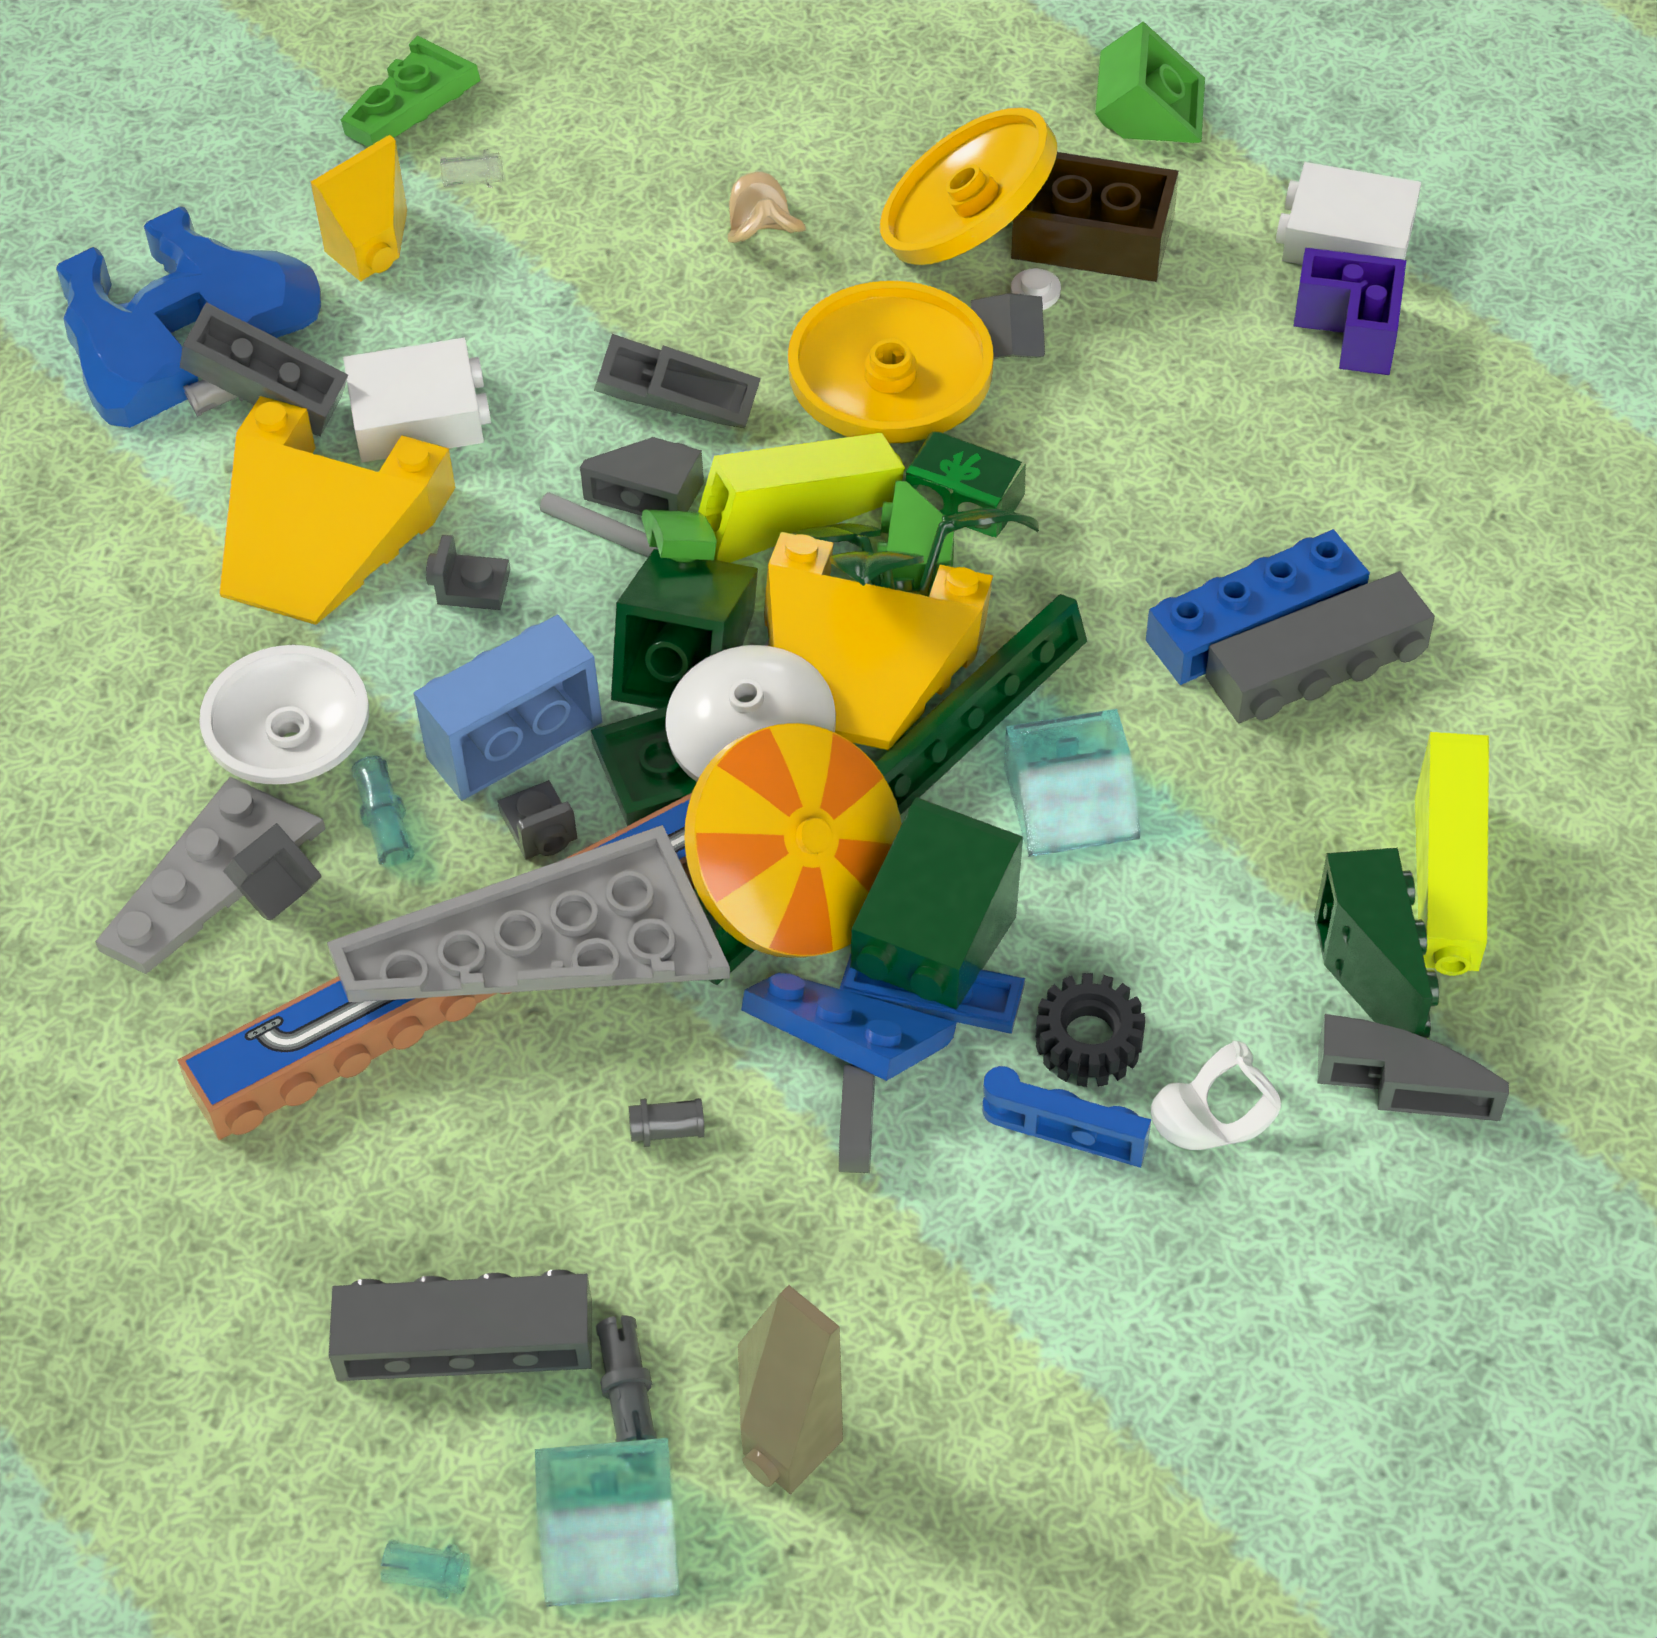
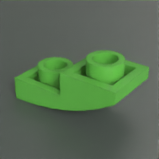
(680, 535)

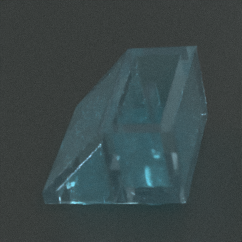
(1072, 782)
(606, 1522)

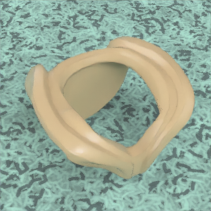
(759, 204)

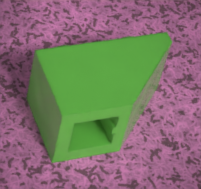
(911, 529)

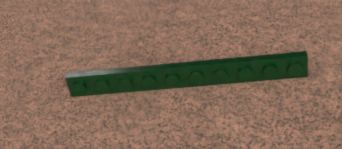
(966, 717)

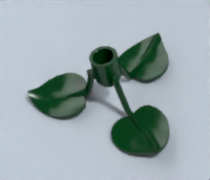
(868, 566)

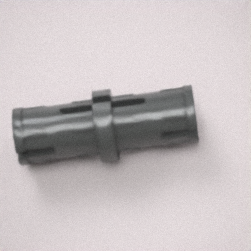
(625, 1379)

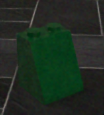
(674, 620)
(938, 904)

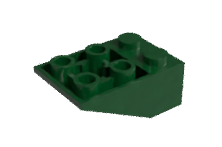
(1373, 938)

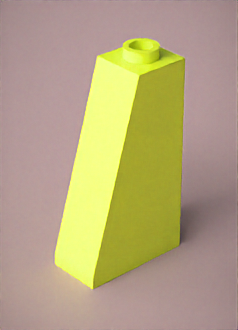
(795, 488)
(1453, 850)

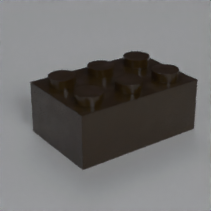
(1099, 217)

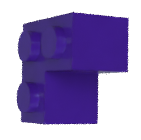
(1353, 297)

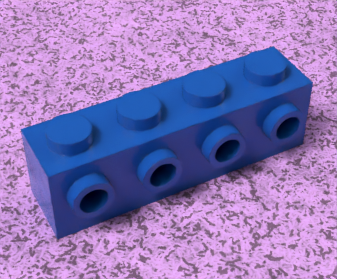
(1263, 591)

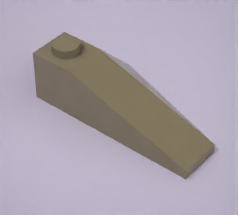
(790, 1391)

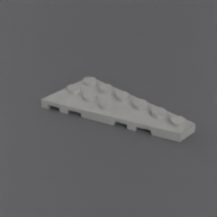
(573, 924)

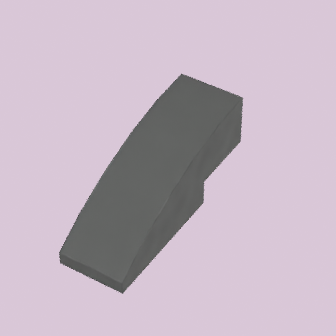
(676, 382)
(1407, 1070)

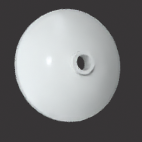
(280, 694)
(706, 708)

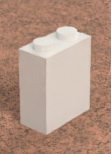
(1347, 213)
(416, 394)

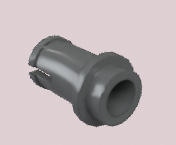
(666, 1120)

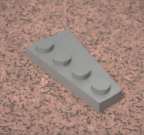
(190, 879)

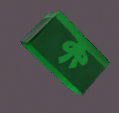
(971, 473)

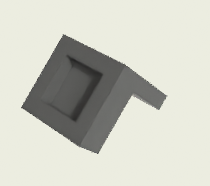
(1013, 324)
(272, 872)

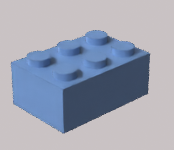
(509, 706)

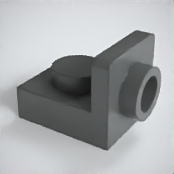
(466, 578)
(539, 820)

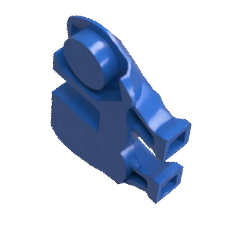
(128, 347)

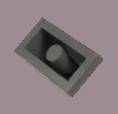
(644, 476)

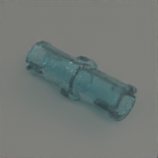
(382, 811)

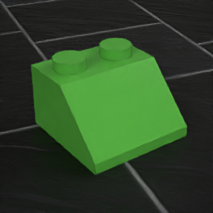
(1149, 89)

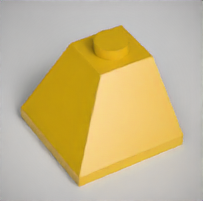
(363, 209)

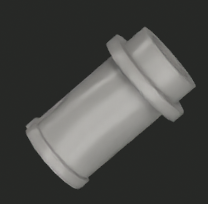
(206, 396)

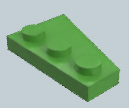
(410, 93)

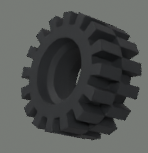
(1090, 1059)

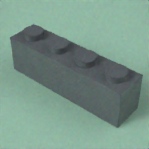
(1319, 648)
(461, 1326)

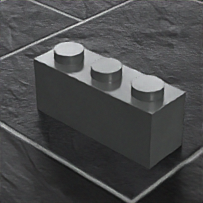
(258, 364)

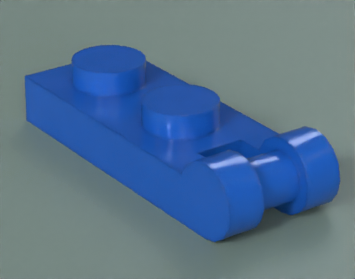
(1064, 1118)

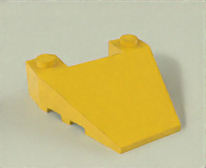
(315, 526)
(873, 643)

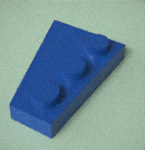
(848, 1025)

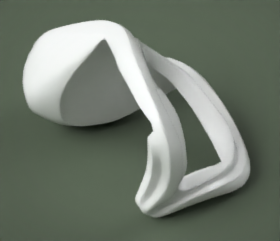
(1183, 1111)

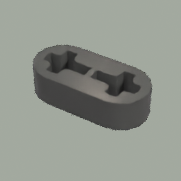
(856, 1120)

